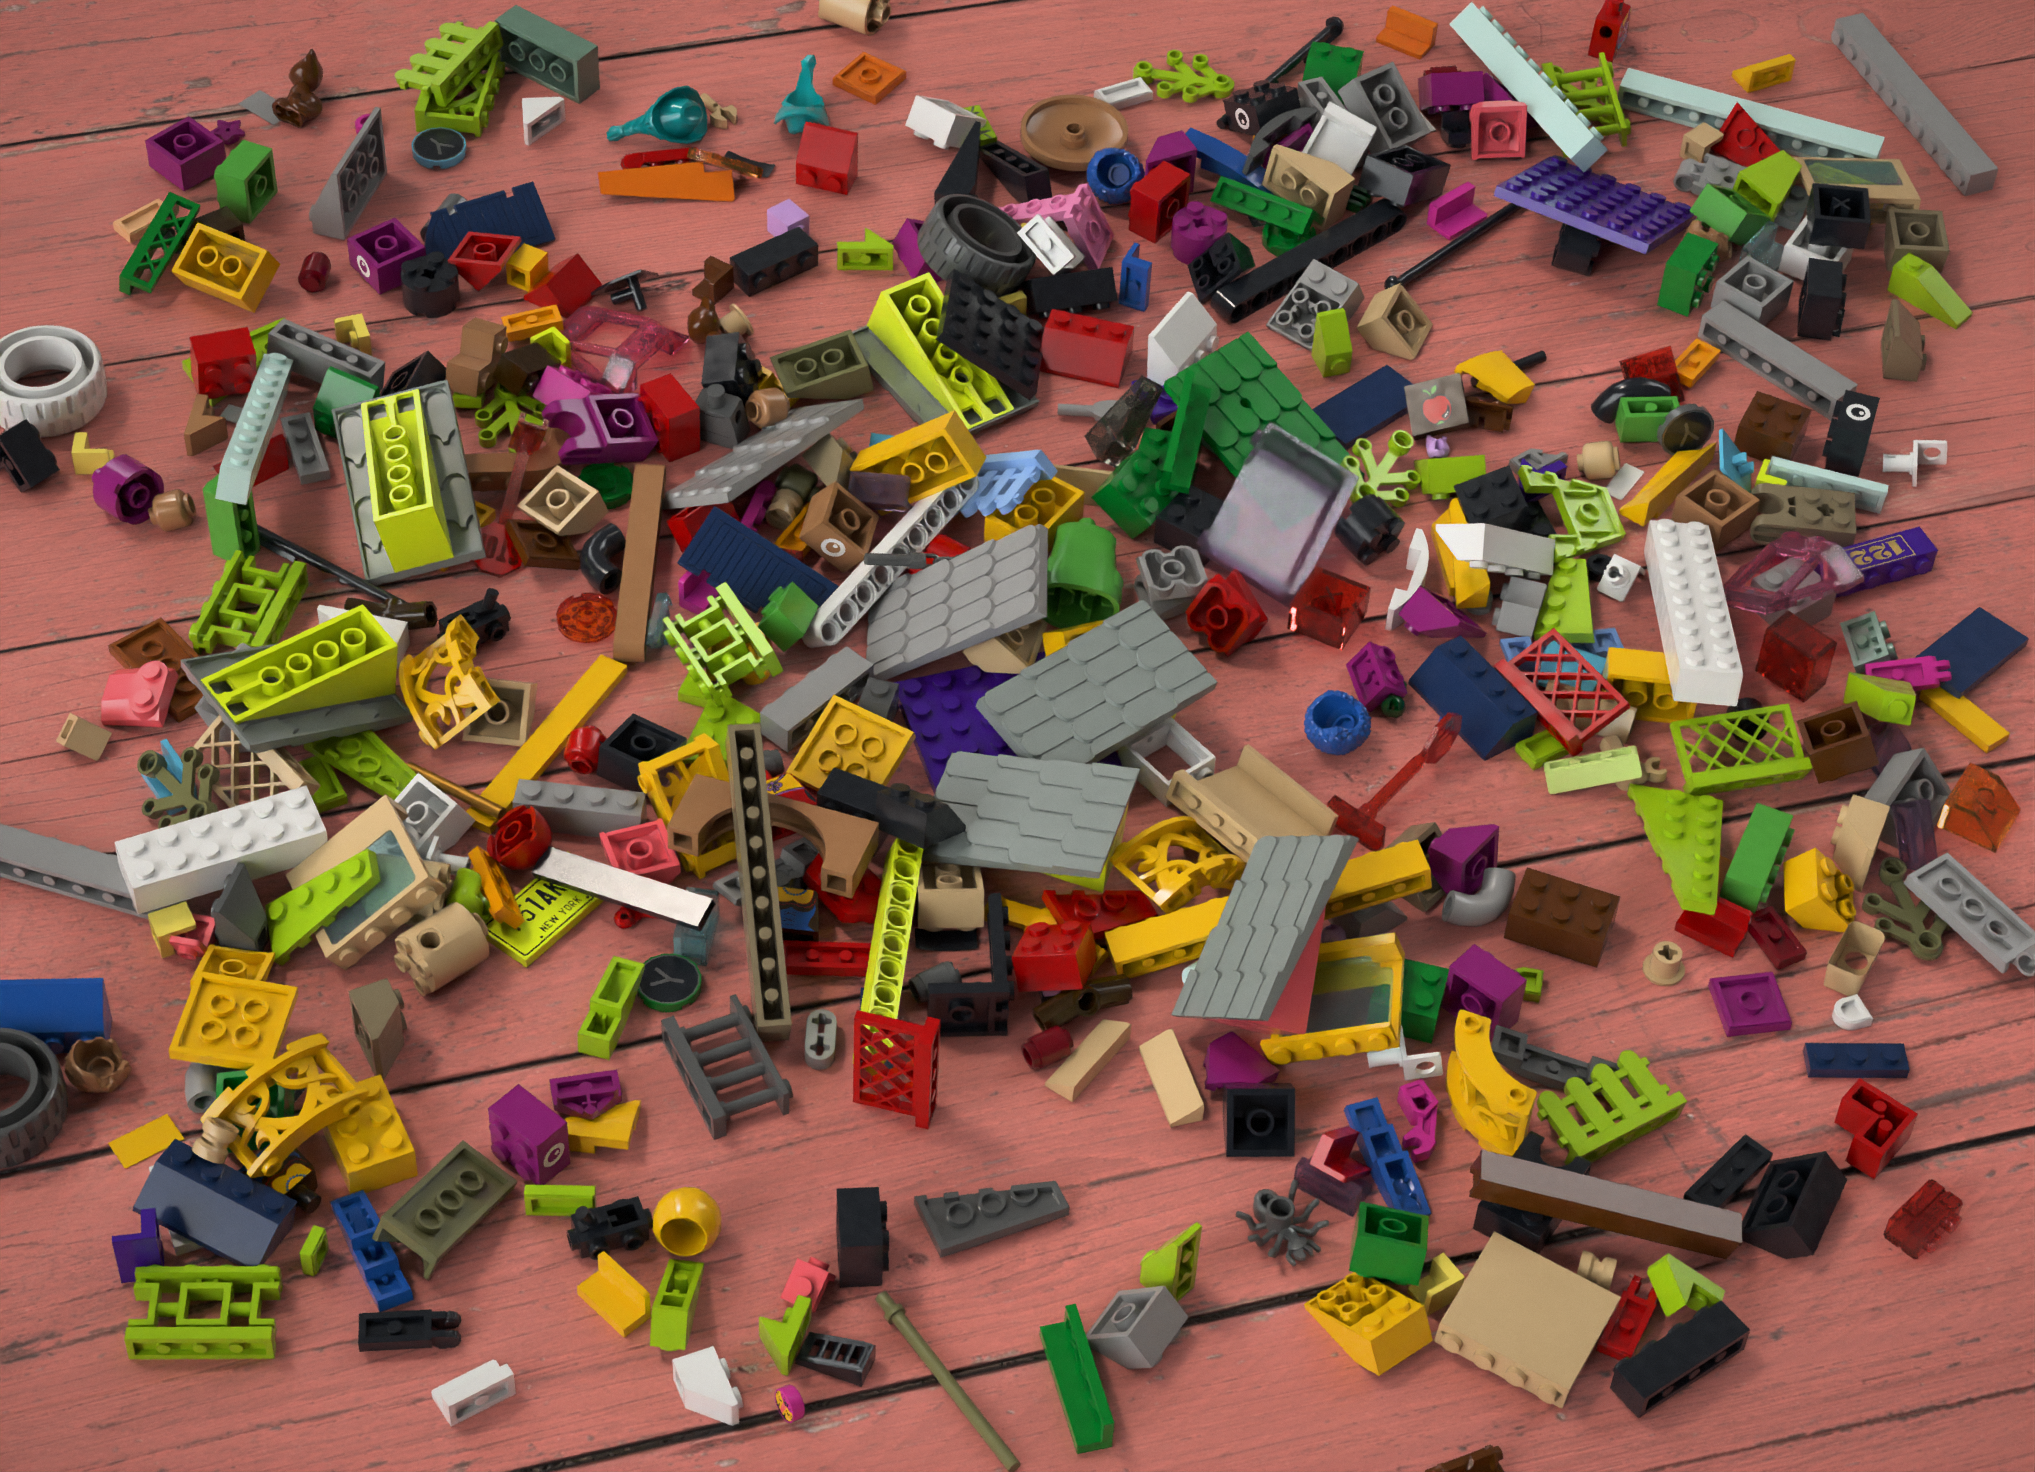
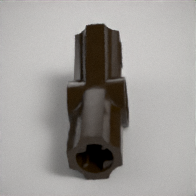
(417, 614)
(1097, 995)

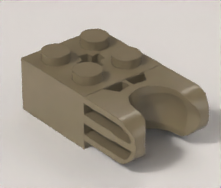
(1804, 511)

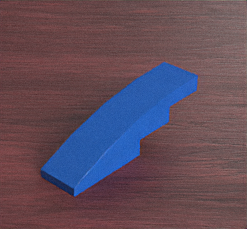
(1224, 160)
(1382, 1153)
(374, 1259)

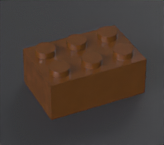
(1561, 917)

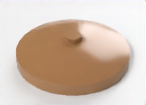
(1070, 130)

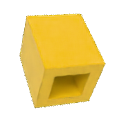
(526, 267)

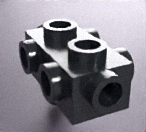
(485, 617)
(609, 1227)

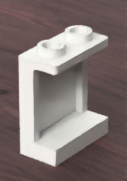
(1340, 138)
(1051, 245)

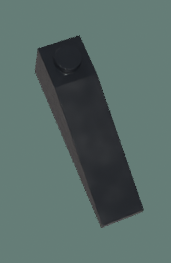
(963, 171)
(1018, 173)

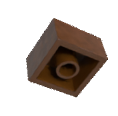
(1771, 428)
(1838, 742)

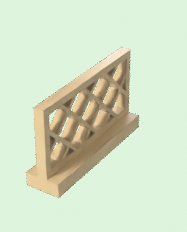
(279, 760)

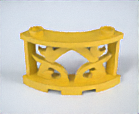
(453, 649)
(709, 764)
(1213, 868)
(301, 1058)
(1484, 1091)

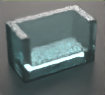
(698, 944)

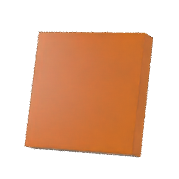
(869, 78)

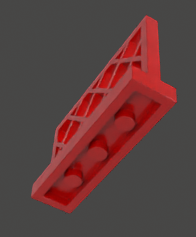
(1548, 715)
(921, 1070)

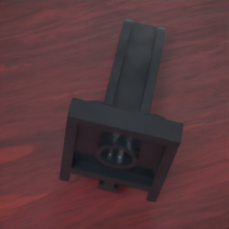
(979, 1006)

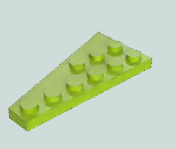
(1688, 840)

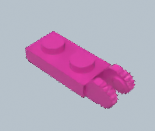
(759, 504)

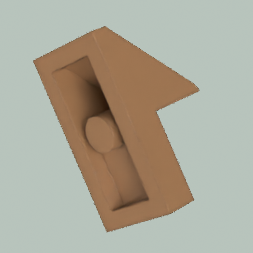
(203, 427)

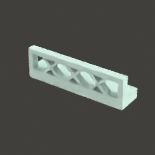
(1868, 494)

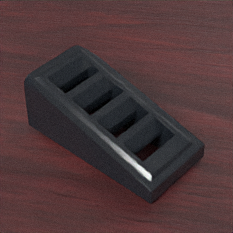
(843, 1370)

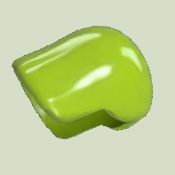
(467, 893)

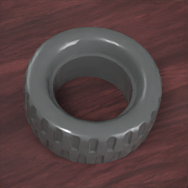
(977, 242)
(42, 1110)

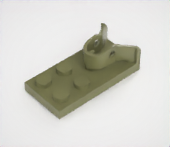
(445, 1205)

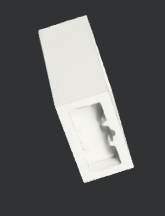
(1180, 741)

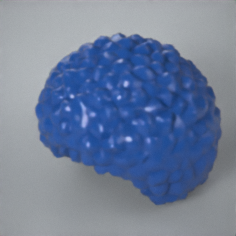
(1113, 174)
(1337, 723)

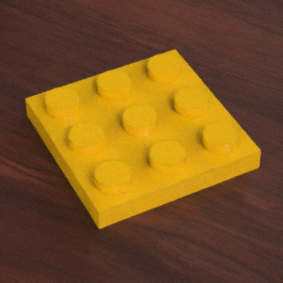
(853, 742)
(232, 1021)

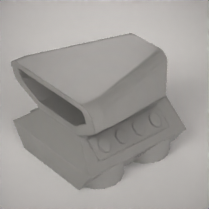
(1169, 580)

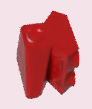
(1226, 613)

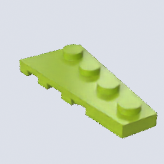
(1567, 603)
(317, 902)

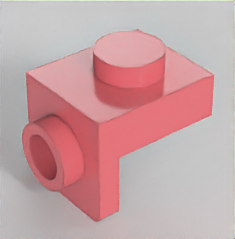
(195, 942)
(808, 1281)

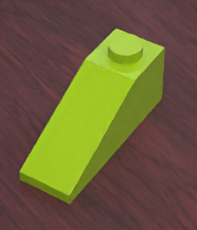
(1927, 290)
(1173, 1263)
(675, 1305)

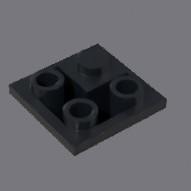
(1219, 266)

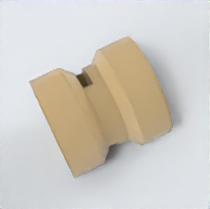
(783, 509)
(215, 1140)
(1597, 1271)

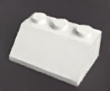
(1180, 339)

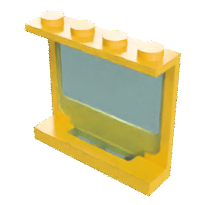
(1352, 1002)

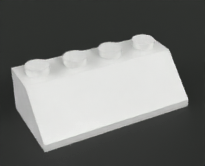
(1500, 549)

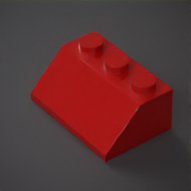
(1086, 348)

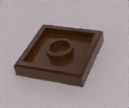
(541, 546)

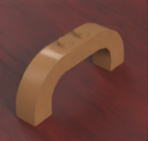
(494, 470)

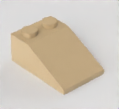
(1309, 183)
(949, 897)

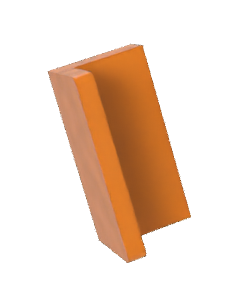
(1408, 33)

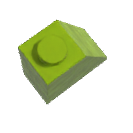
(1769, 182)
(1881, 697)

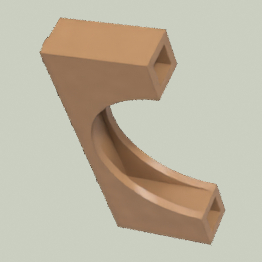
(841, 839)

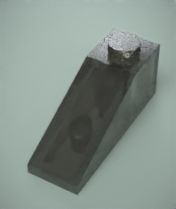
(1124, 422)

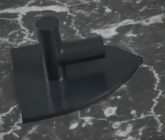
(633, 292)

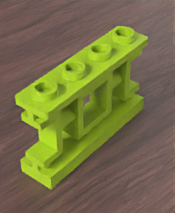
(271, 616)
(729, 662)
(204, 1336)

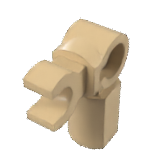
(1648, 768)

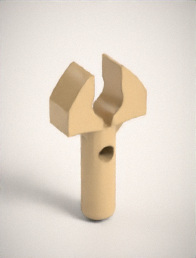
(719, 114)

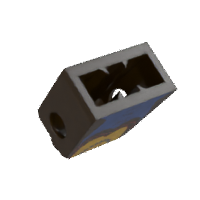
(798, 912)
(295, 1180)

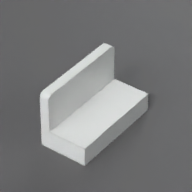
(474, 1391)

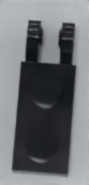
(408, 1330)

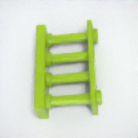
(1605, 71)

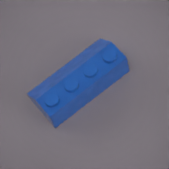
(56, 1010)

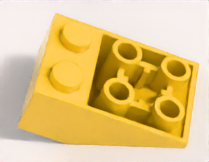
(1371, 1321)

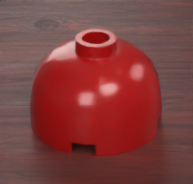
(521, 838)

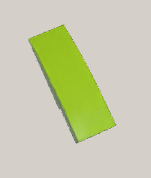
(610, 1008)

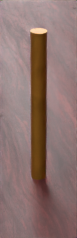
(460, 792)

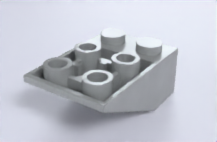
(1315, 291)

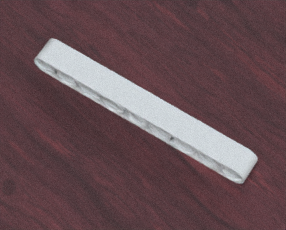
(869, 582)

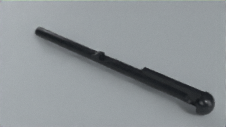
(1333, 29)
(1452, 247)
(293, 552)

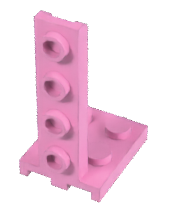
(1081, 216)

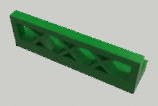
(1265, 206)
(154, 239)
(1186, 435)
(1078, 1383)

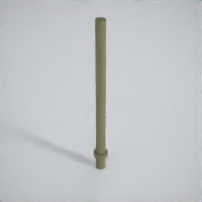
(896, 1315)

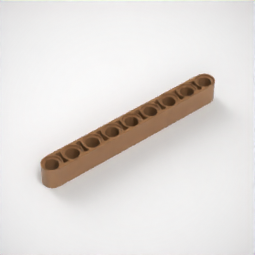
(639, 563)

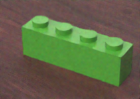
(1756, 857)

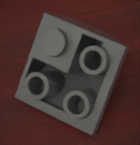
(239, 914)

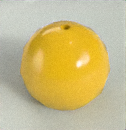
(687, 1221)

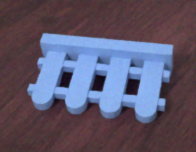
(1006, 480)

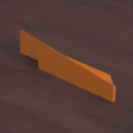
(669, 181)

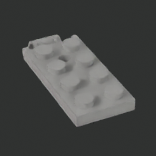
(1718, 171)
(1975, 914)

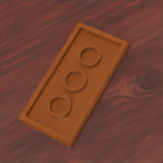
(161, 643)

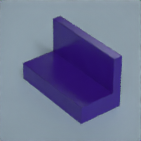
(139, 1248)

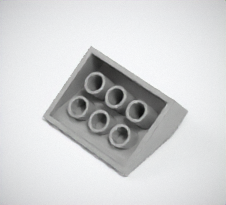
(352, 182)

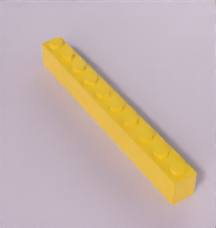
(1183, 933)

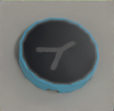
(439, 148)

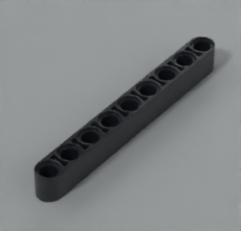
(1329, 247)

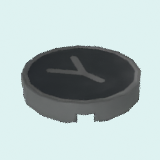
(1685, 429)

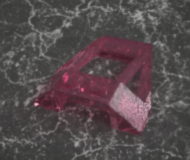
(629, 355)
(1836, 571)

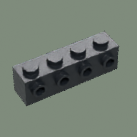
(1679, 1358)

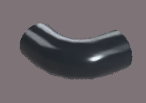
(1607, 403)
(596, 558)

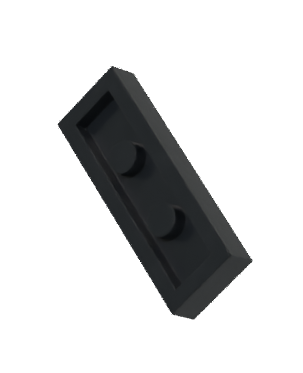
(1730, 1173)

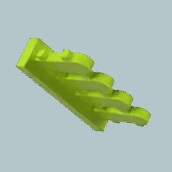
(463, 62)
(1609, 1135)

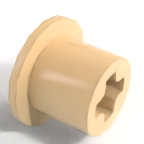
(735, 322)
(1664, 964)

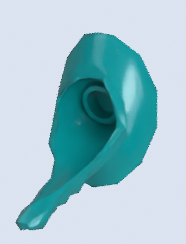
(804, 102)
(674, 117)

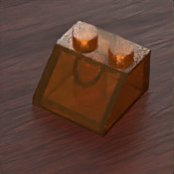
(1980, 808)

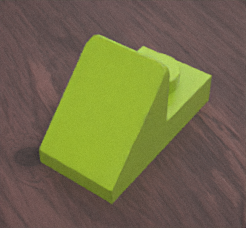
(868, 255)
(1681, 1286)
(785, 1337)

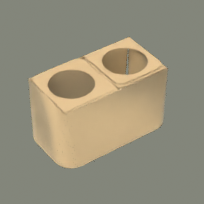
(1860, 939)

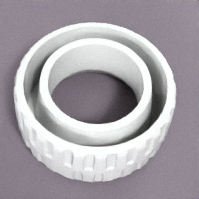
(58, 406)

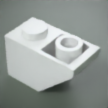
(705, 1386)

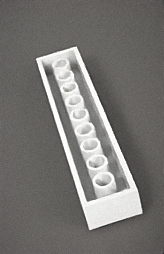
(1692, 613)

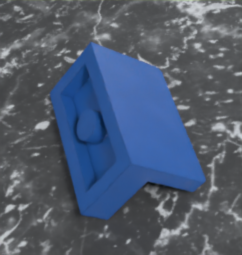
(1135, 280)

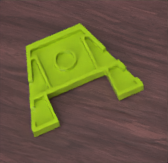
(1584, 509)
(714, 719)

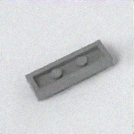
(305, 448)

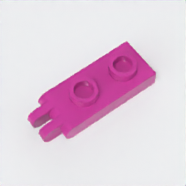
(1919, 671)

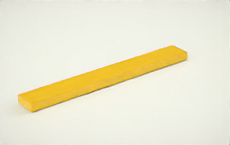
(551, 736)

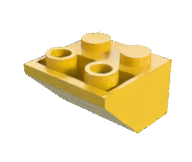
(1818, 892)

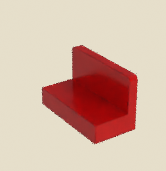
(1722, 931)
(1333, 1155)

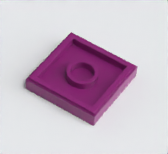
(1749, 1004)

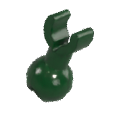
(1393, 705)

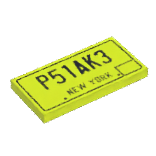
(548, 916)

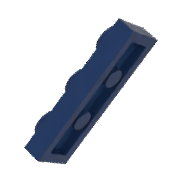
(1856, 1060)

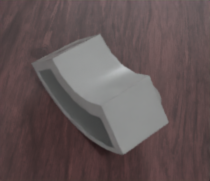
(1520, 607)

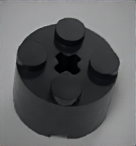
(1575, 250)
(430, 285)
(1369, 528)

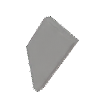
(1536, 459)

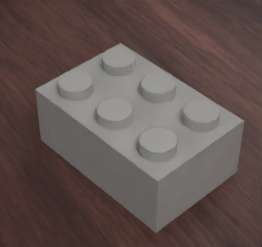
(1386, 103)

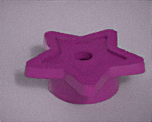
(229, 131)

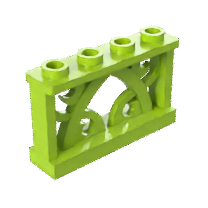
(480, 102)

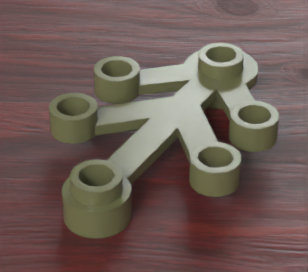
(155, 766)
(1923, 943)

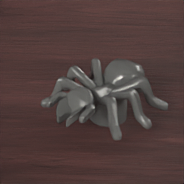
(1278, 1218)

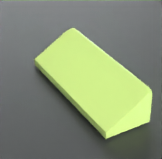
(1592, 769)

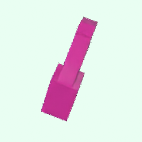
(1423, 1134)

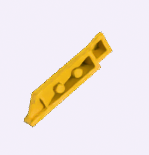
(1667, 484)
(1465, 583)

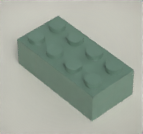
(549, 54)

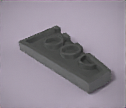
(974, 1219)

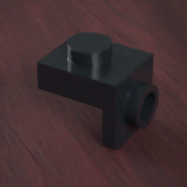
(1455, 128)

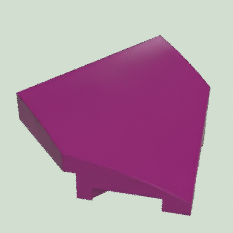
(1235, 1061)
(586, 1094)

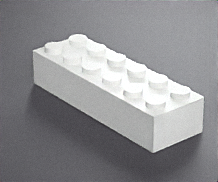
(202, 851)

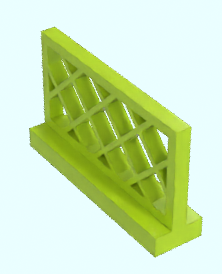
(1740, 776)

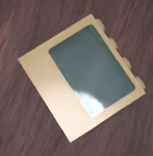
(1885, 179)
(392, 902)

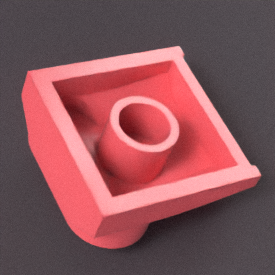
(1498, 129)
(139, 696)
(642, 851)

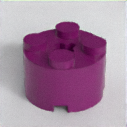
(1196, 230)
(126, 489)

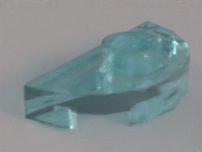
(656, 626)

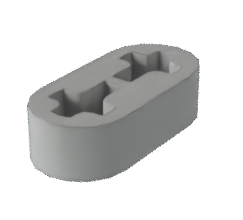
(825, 1039)

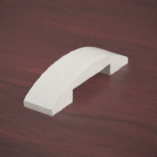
(1417, 562)

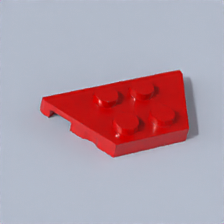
(859, 908)

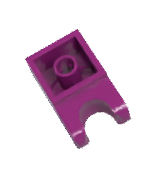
(602, 429)

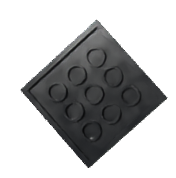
(991, 334)

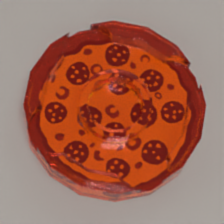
(586, 618)

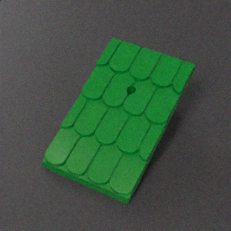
(1247, 396)

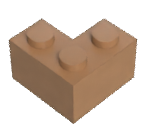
(478, 357)

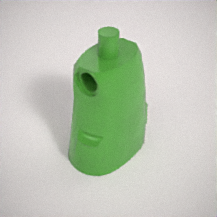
(1082, 575)

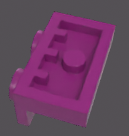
(1375, 675)

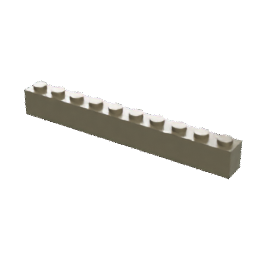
(758, 882)

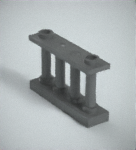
(703, 1088)

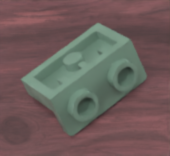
(1867, 641)

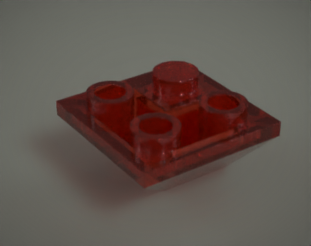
(1656, 365)

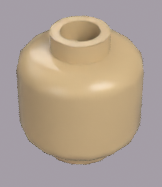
(1599, 460)

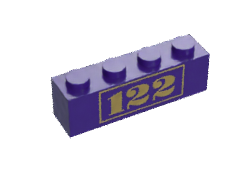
(1890, 558)

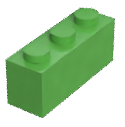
(230, 524)

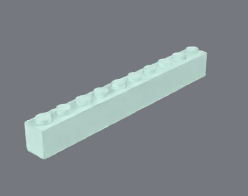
(1527, 86)
(1787, 130)
(254, 429)

